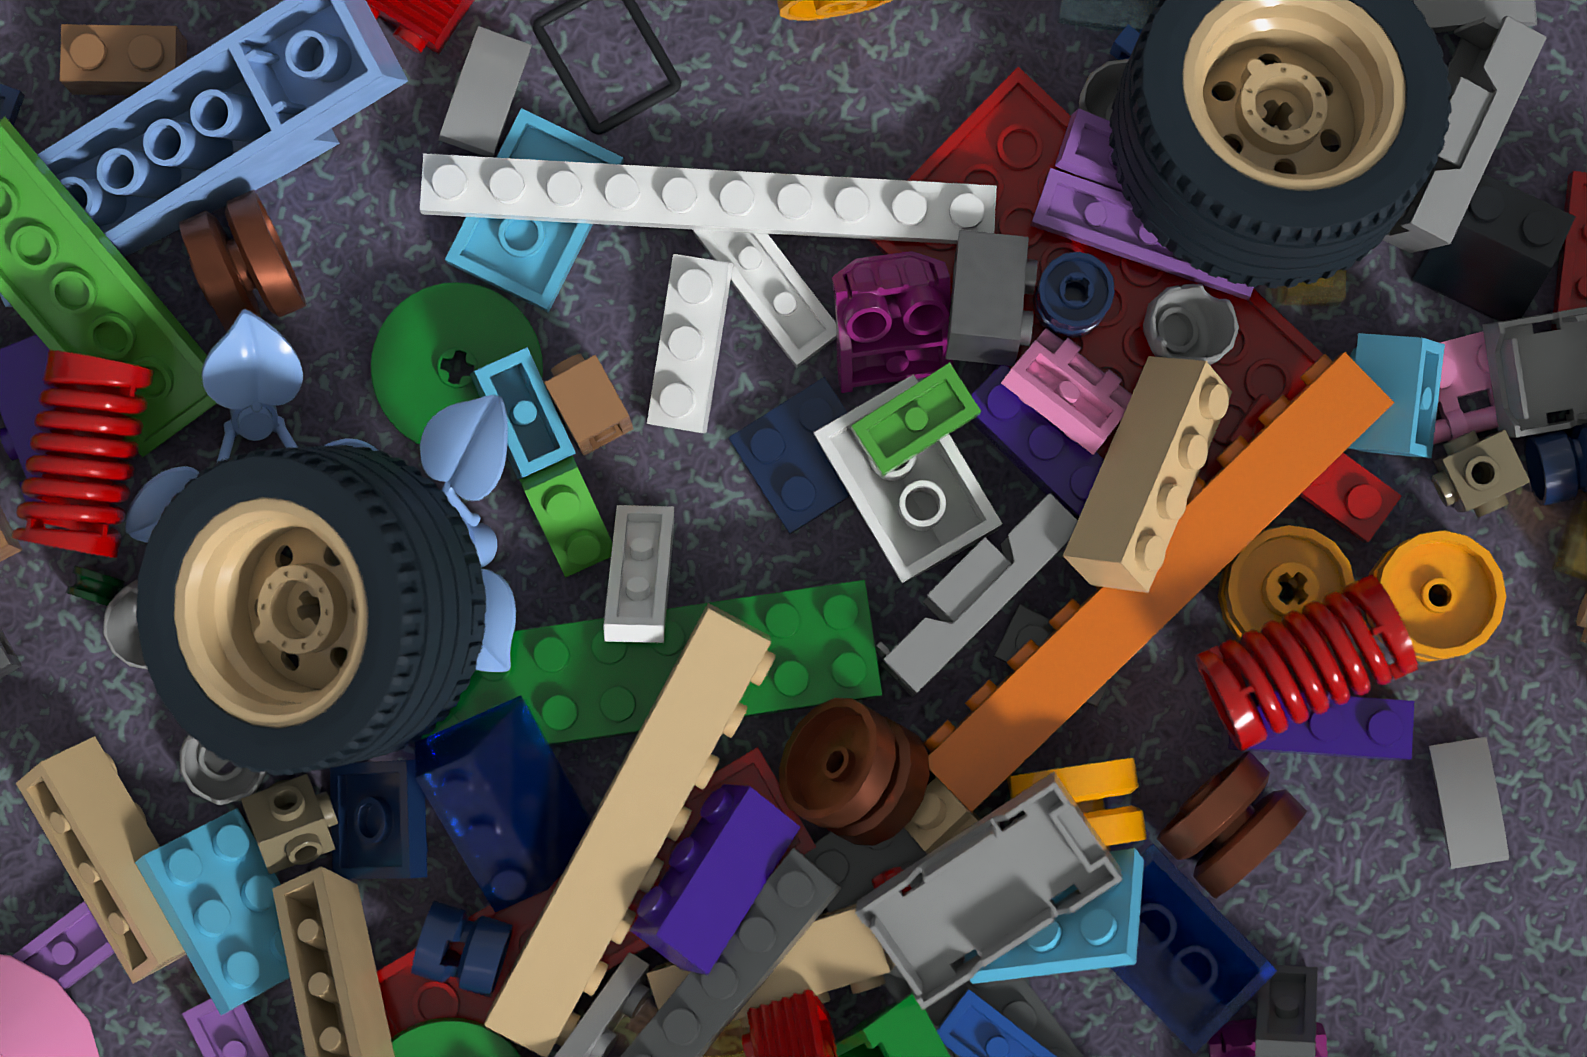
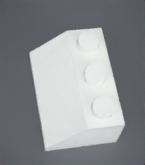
(920, 508)

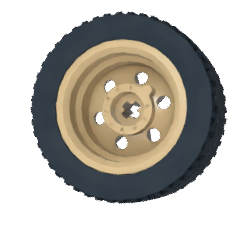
(1320, 205)
(372, 603)

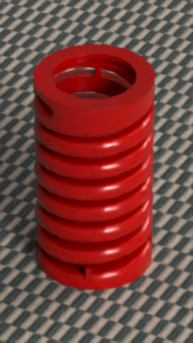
(81, 453)
(1223, 665)

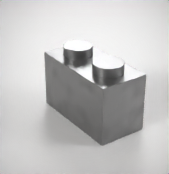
(989, 298)

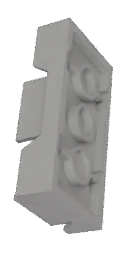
(1485, 85)
(1538, 371)
(976, 593)
(989, 889)

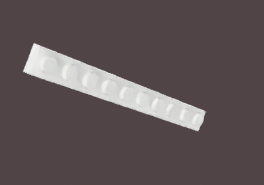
(704, 199)

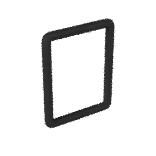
(571, 86)

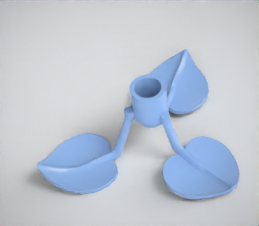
(250, 375)
(468, 452)

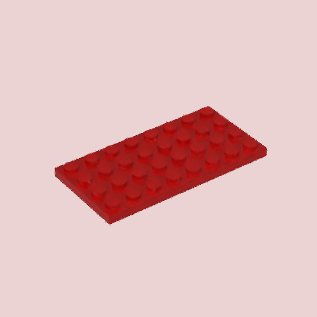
(1013, 146)

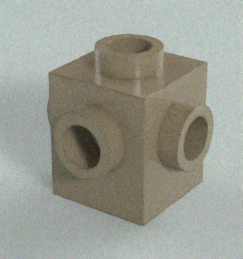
(1499, 470)
(290, 823)

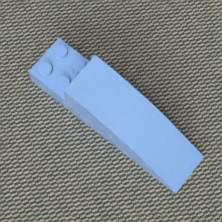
(226, 119)

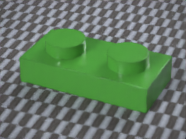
(915, 419)
(568, 516)

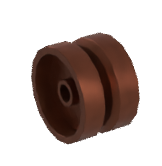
(236, 266)
(853, 772)
(1238, 832)

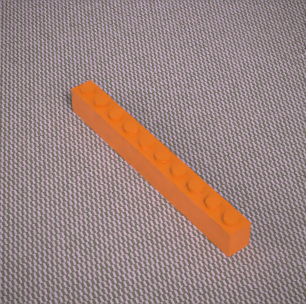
(1114, 623)

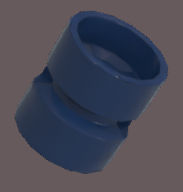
(1073, 295)
(1557, 464)
(482, 954)

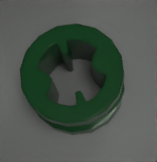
(94, 586)

